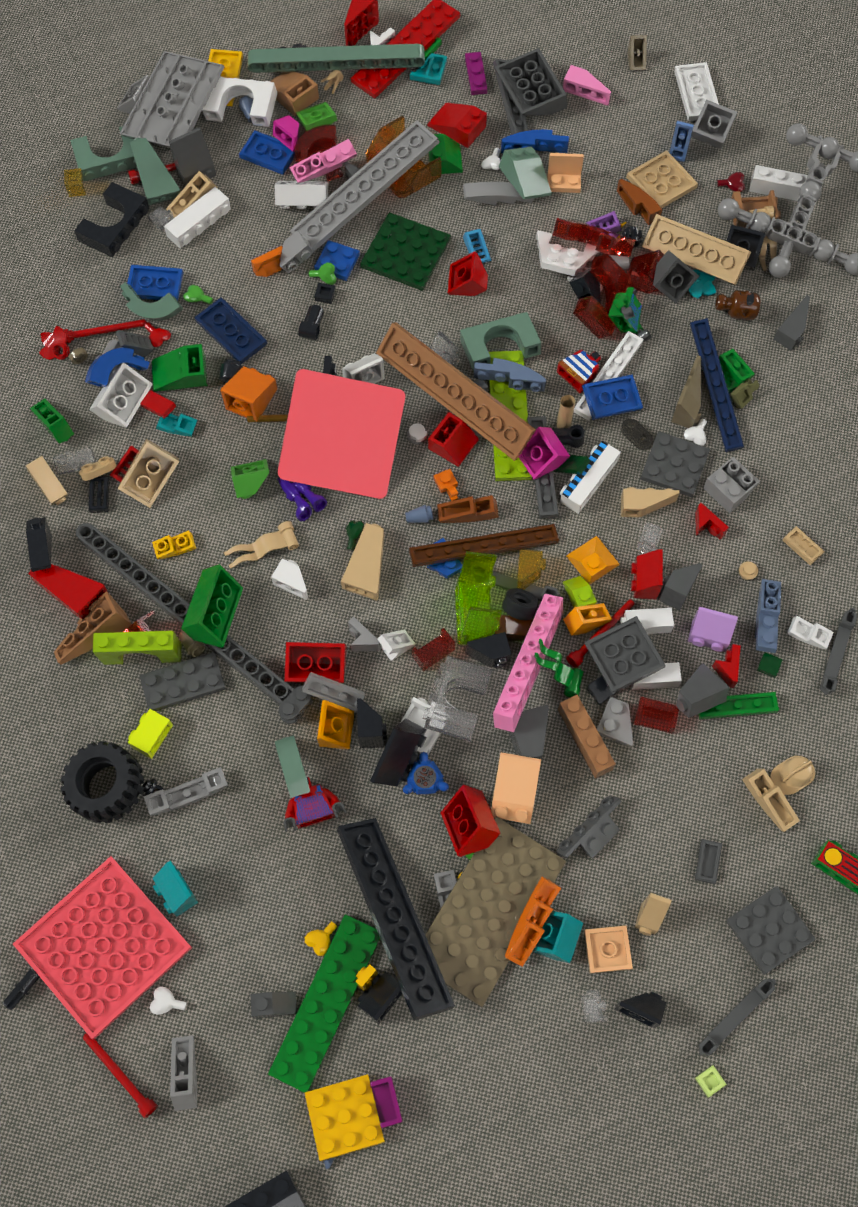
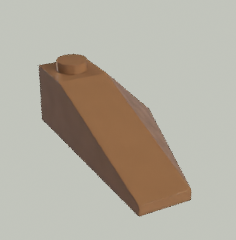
(104, 617)

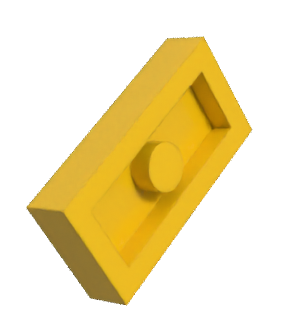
(365, 977)

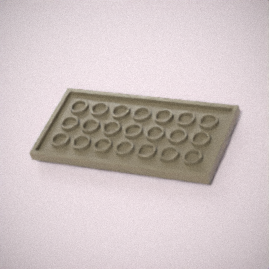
(484, 908)

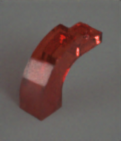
(314, 140)

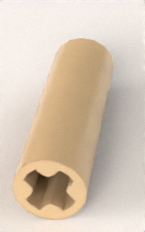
(565, 411)

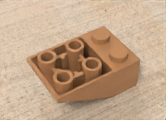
(295, 91)

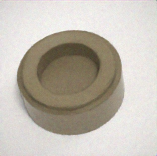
(78, 356)

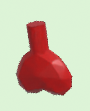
(158, 335)

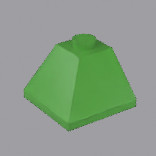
(249, 477)

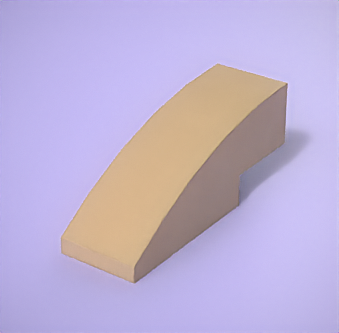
(771, 799)

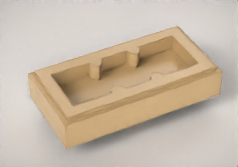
(803, 545)

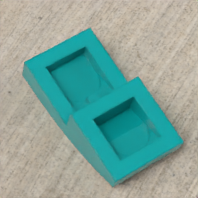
(178, 425)

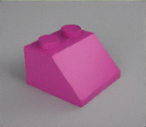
(543, 453)

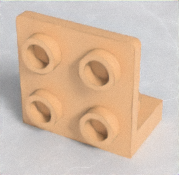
(565, 172)

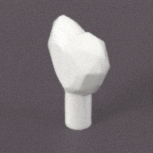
(492, 161)
(696, 433)
(165, 1001)

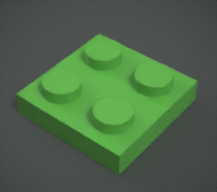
(316, 116)

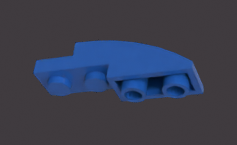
(538, 139)

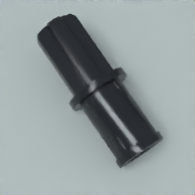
(21, 989)

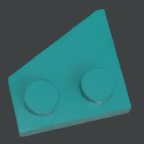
(431, 71)

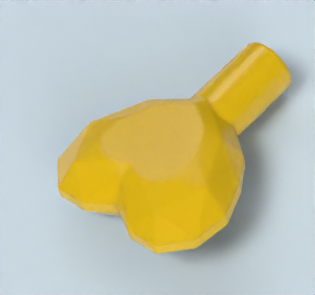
(320, 939)

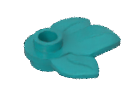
(702, 285)

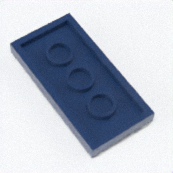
(230, 330)

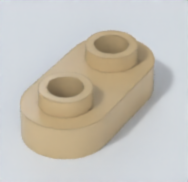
(103, 466)

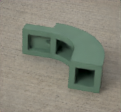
(156, 311)
(292, 766)

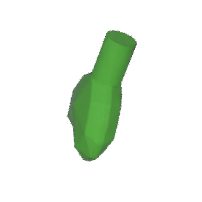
(325, 272)
(196, 294)

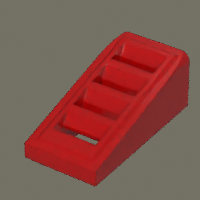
(128, 456)

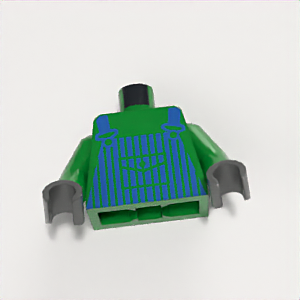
(626, 313)

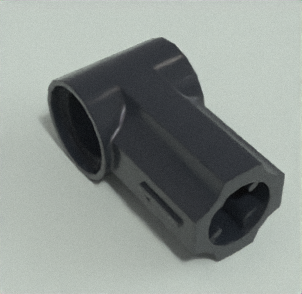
(311, 325)
(566, 435)

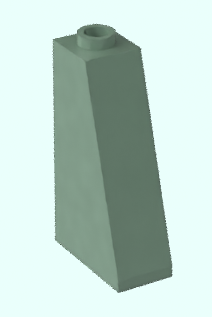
(155, 178)

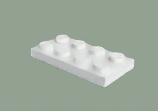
(695, 87)

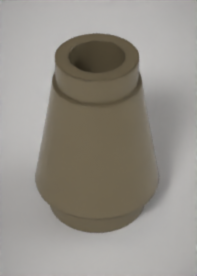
(192, 647)

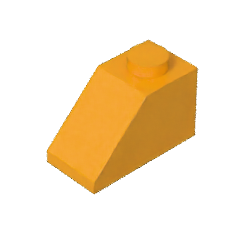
(586, 618)

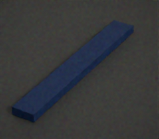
(716, 385)

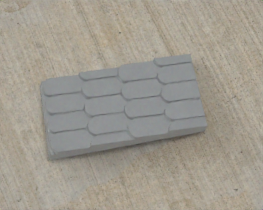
(172, 98)

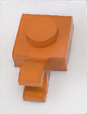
(447, 483)

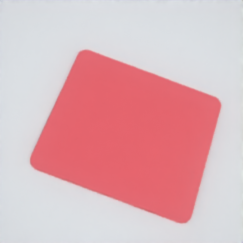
(341, 434)

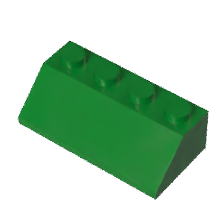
(212, 607)

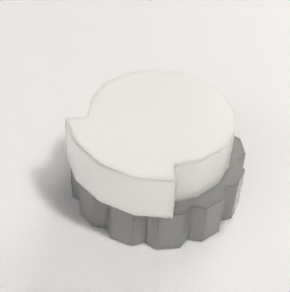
(417, 434)

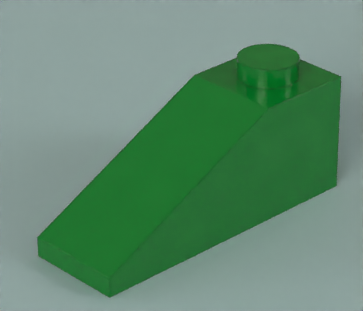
(52, 421)

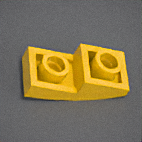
(174, 546)

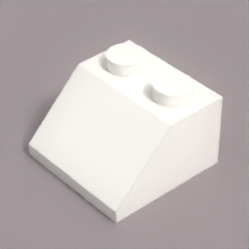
(368, 369)

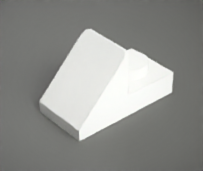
(383, 39)
(395, 643)

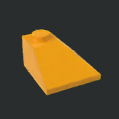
(592, 560)

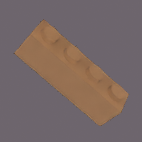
(586, 736)

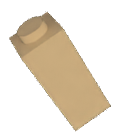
(47, 481)

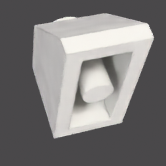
(290, 578)

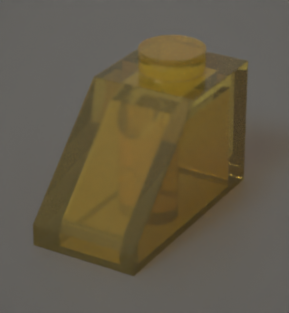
(529, 567)

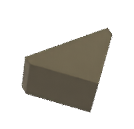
(637, 52)

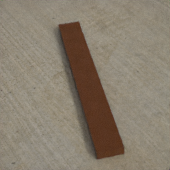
(486, 544)

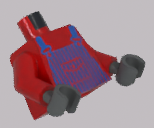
(312, 807)

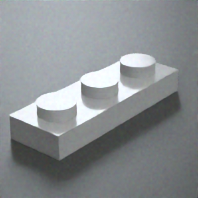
(332, 691)

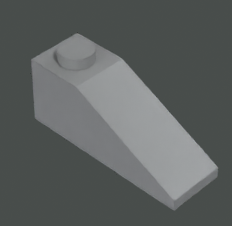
(183, 1073)

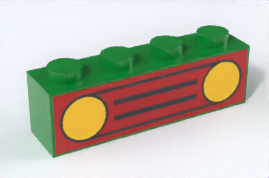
(838, 864)

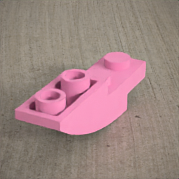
(323, 163)

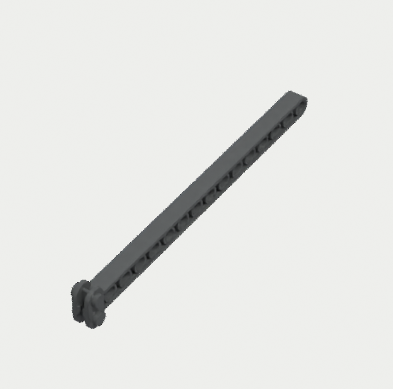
(291, 705)

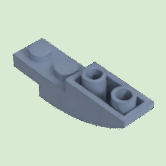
(517, 375)
(767, 616)

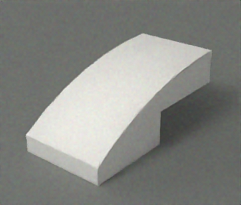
(811, 634)

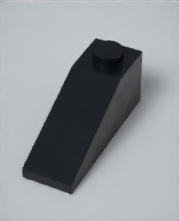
(39, 543)

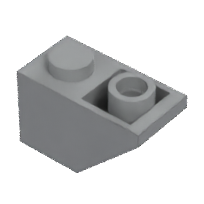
(294, 252)

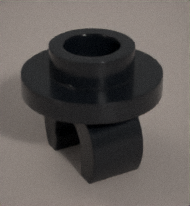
(149, 786)

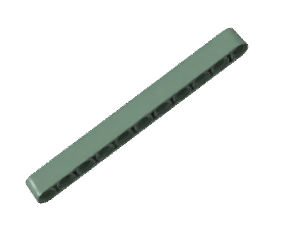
(336, 58)

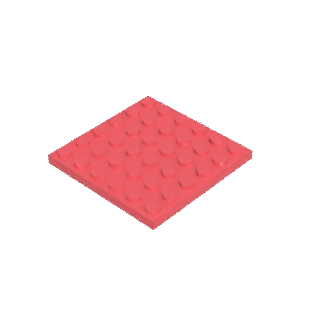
(102, 947)

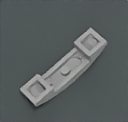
(187, 793)

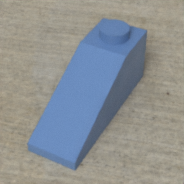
(681, 140)

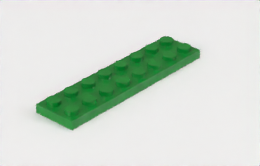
(324, 1004)

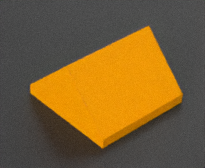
(335, 726)

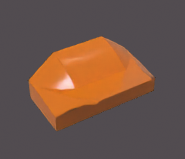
(267, 263)

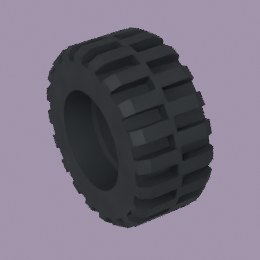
(82, 770)

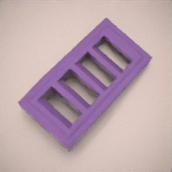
(606, 219)

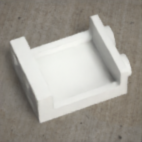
(415, 714)

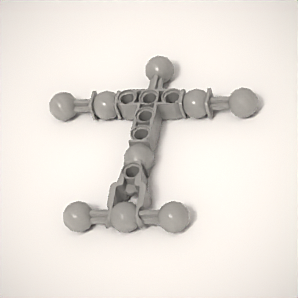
(809, 193)

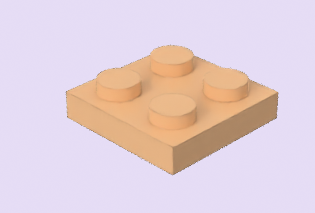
(608, 949)

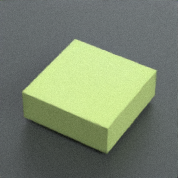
(710, 1081)

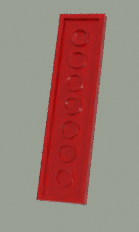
(420, 30)

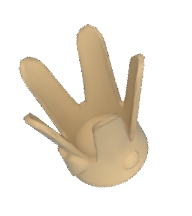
(333, 78)

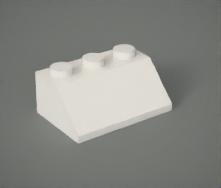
(300, 194)
(121, 396)

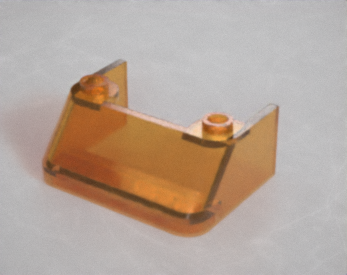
(418, 175)

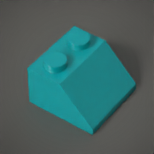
(174, 889)
(559, 937)

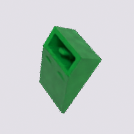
(180, 369)

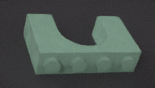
(95, 166)
(516, 327)

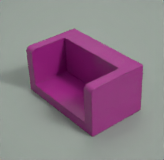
(386, 1102)

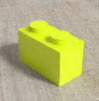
(150, 733)

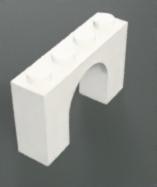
(263, 95)
(656, 621)

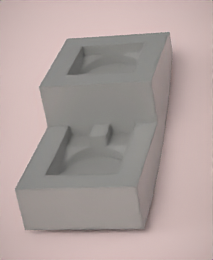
(444, 884)

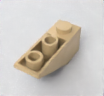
(644, 501)

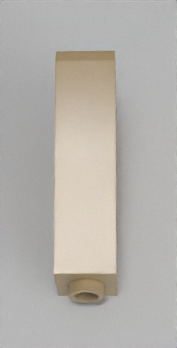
(365, 565)

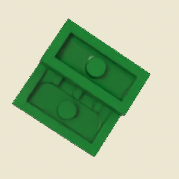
(734, 369)

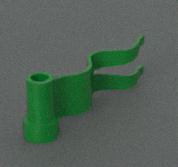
(563, 674)

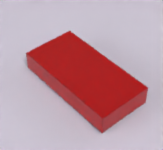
(158, 404)

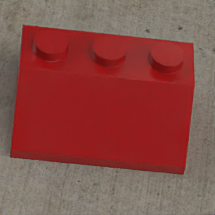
(319, 658)
(469, 821)

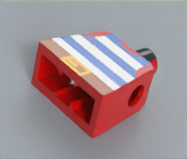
(579, 368)

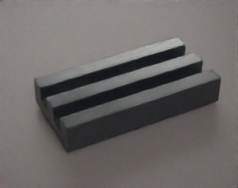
(91, 508)

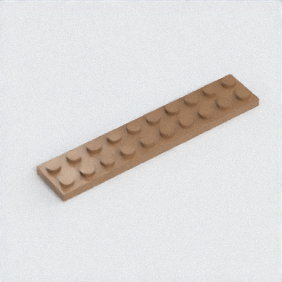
(455, 391)

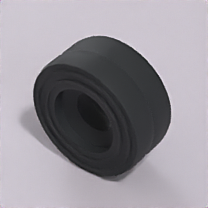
(520, 604)

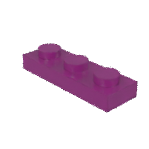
(476, 73)

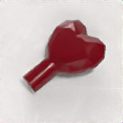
(734, 182)

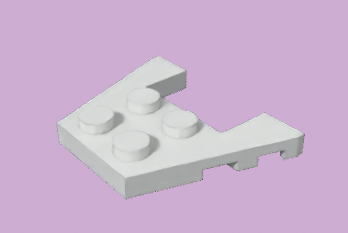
(560, 258)

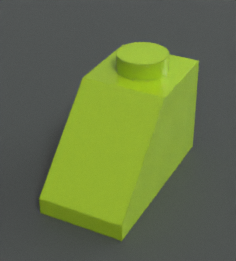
(579, 592)

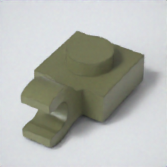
(743, 393)

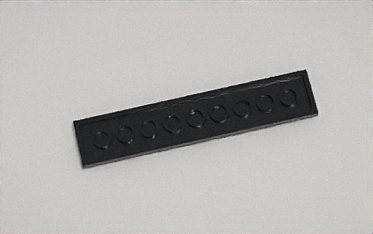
(395, 919)

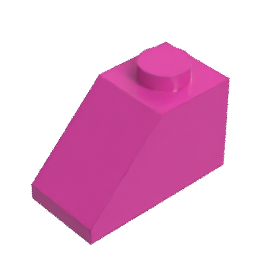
(286, 131)

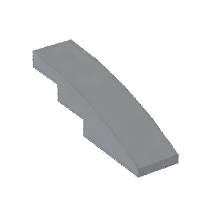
(492, 193)

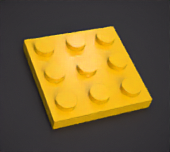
(344, 1117)

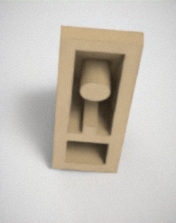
(191, 193)
(652, 914)

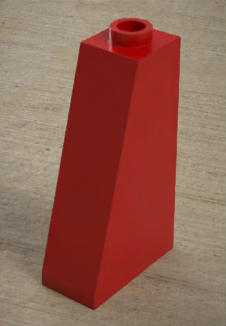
(69, 588)

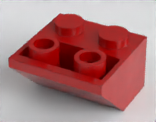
(452, 439)

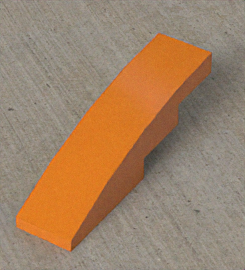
(530, 924)

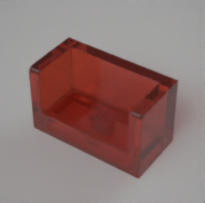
(434, 650)
(656, 715)

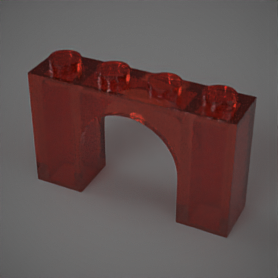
(604, 240)
(614, 281)

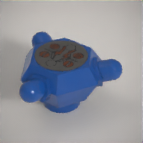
(425, 777)

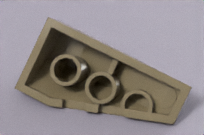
(690, 399)

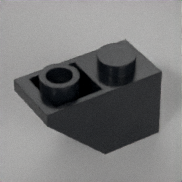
(586, 285)

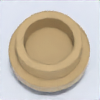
(748, 570)

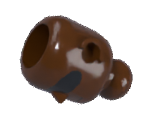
(741, 305)

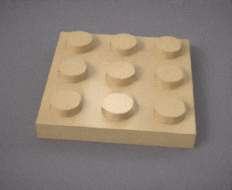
(663, 179)

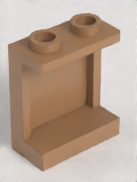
(752, 203)

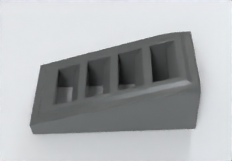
(140, 343)

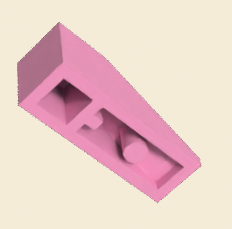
(583, 84)

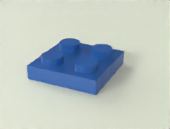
(340, 256)

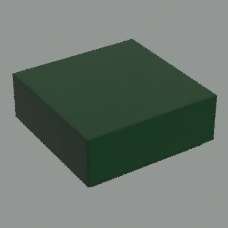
(769, 665)

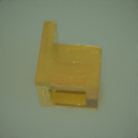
(74, 182)

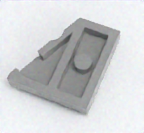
(616, 722)

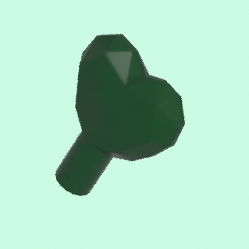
(354, 531)

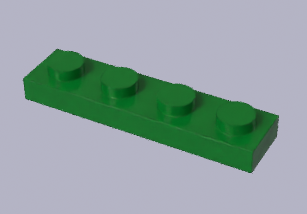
(743, 705)

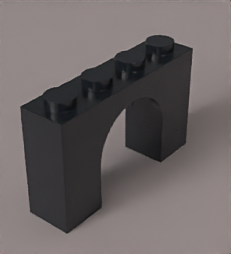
(109, 239)

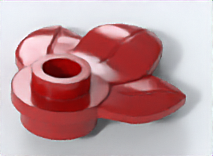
(53, 343)

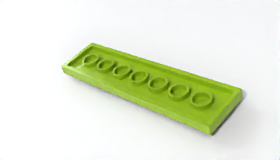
(515, 400)

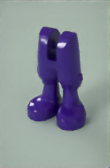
(293, 493)

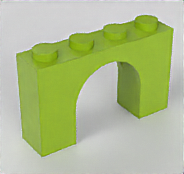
(112, 646)

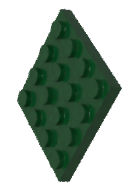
(405, 251)

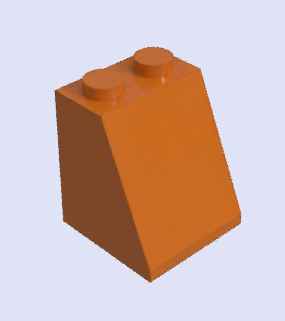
(248, 392)

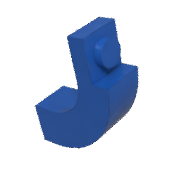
(101, 367)

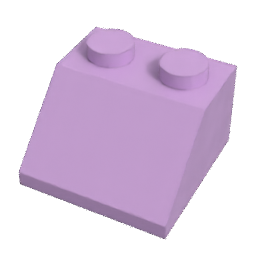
(712, 629)

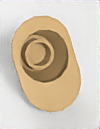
(793, 774)

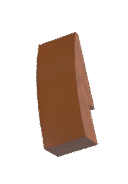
(638, 201)
(468, 510)

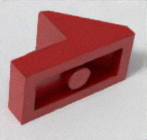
(706, 519)
(729, 669)

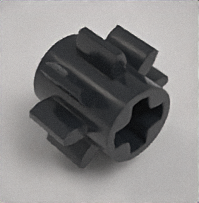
(632, 232)

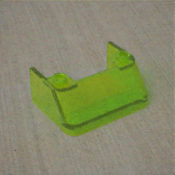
(473, 600)

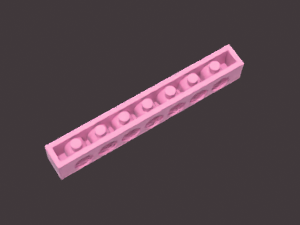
(525, 667)

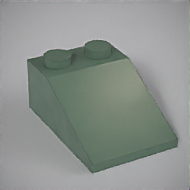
(525, 172)

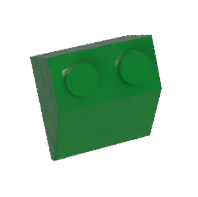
(450, 154)

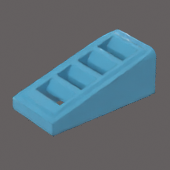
(476, 234)

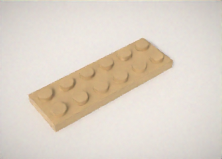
(697, 249)

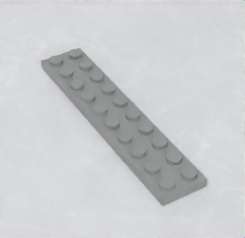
(366, 184)

